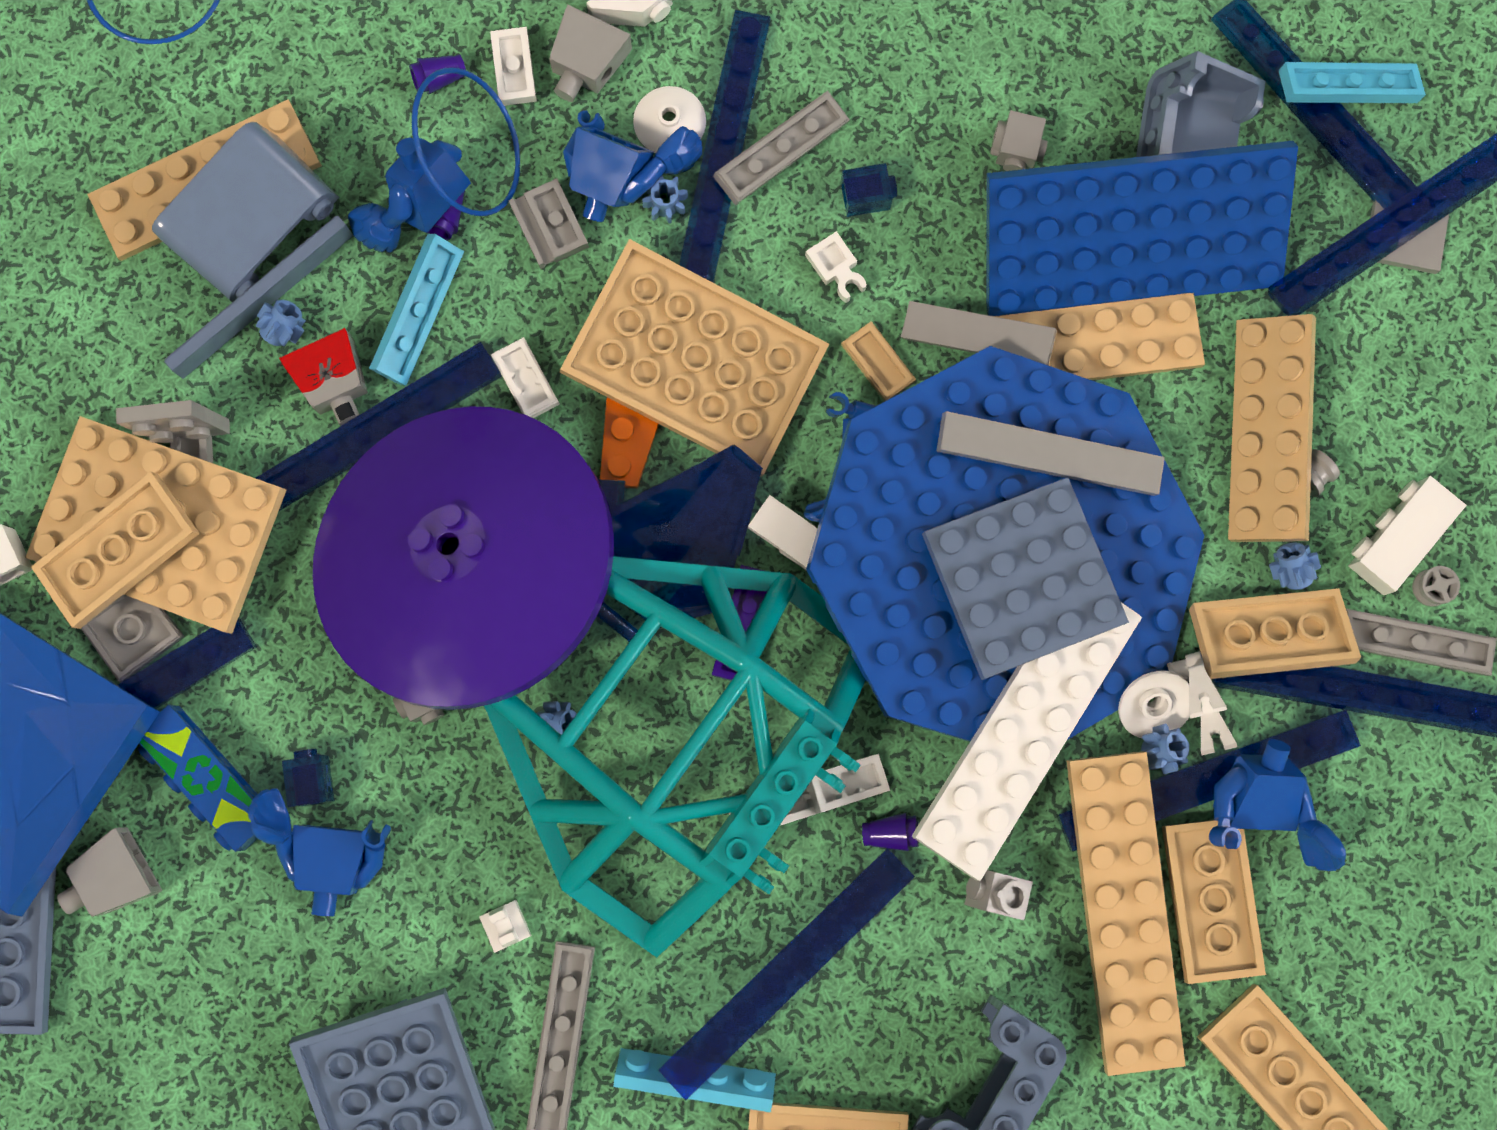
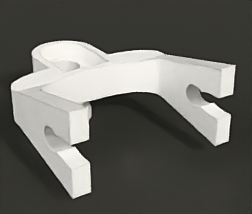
(1204, 702)

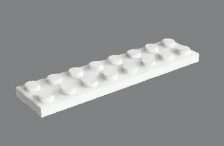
(1016, 750)

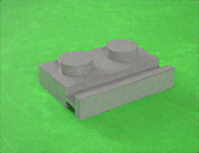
(548, 223)

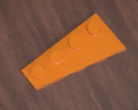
(625, 444)

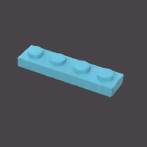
(1351, 82)
(416, 309)
(727, 1086)

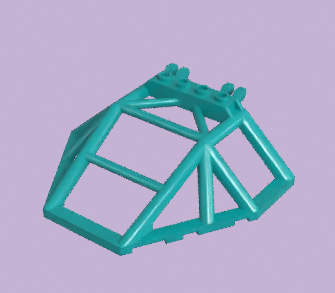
(753, 814)

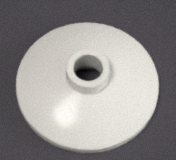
(649, 121)
(1168, 707)

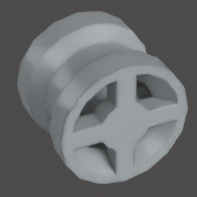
(1322, 471)
(1444, 582)

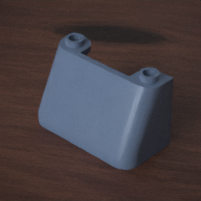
(1197, 106)
(242, 208)

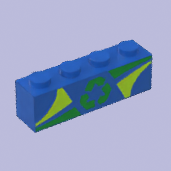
(202, 775)

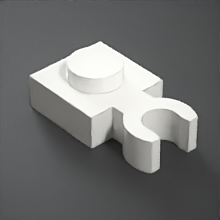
(833, 262)

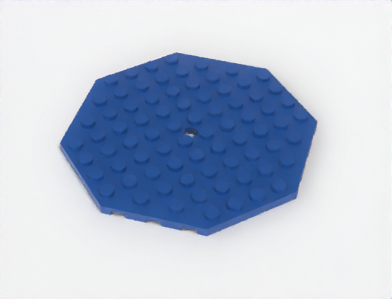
(897, 486)

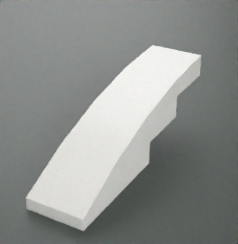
(784, 530)
(821, 797)

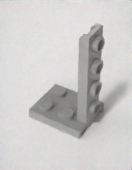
(180, 423)

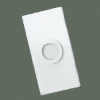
(525, 378)

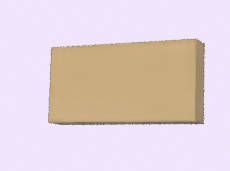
(878, 361)

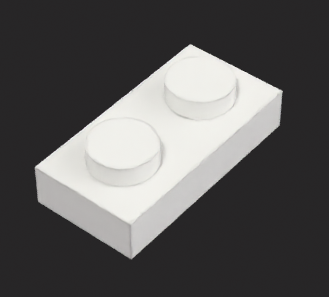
(513, 66)

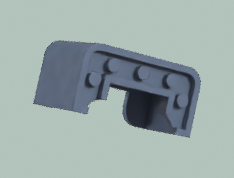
(1017, 1082)

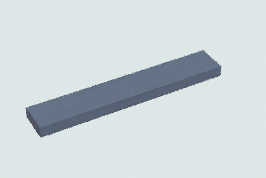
(267, 290)

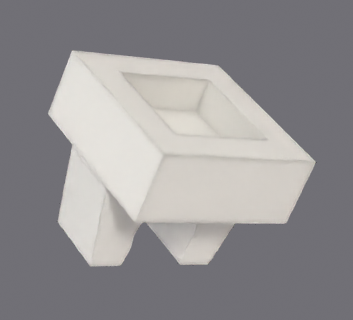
(505, 926)

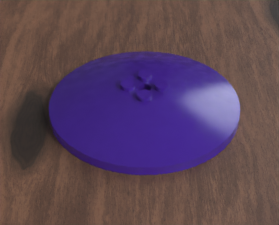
(511, 594)

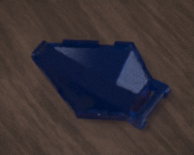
(688, 520)

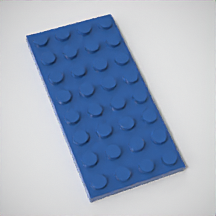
(1138, 227)

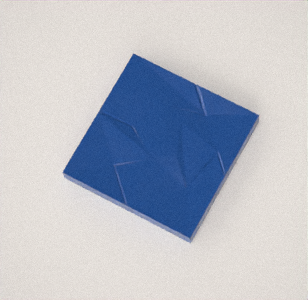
(59, 753)

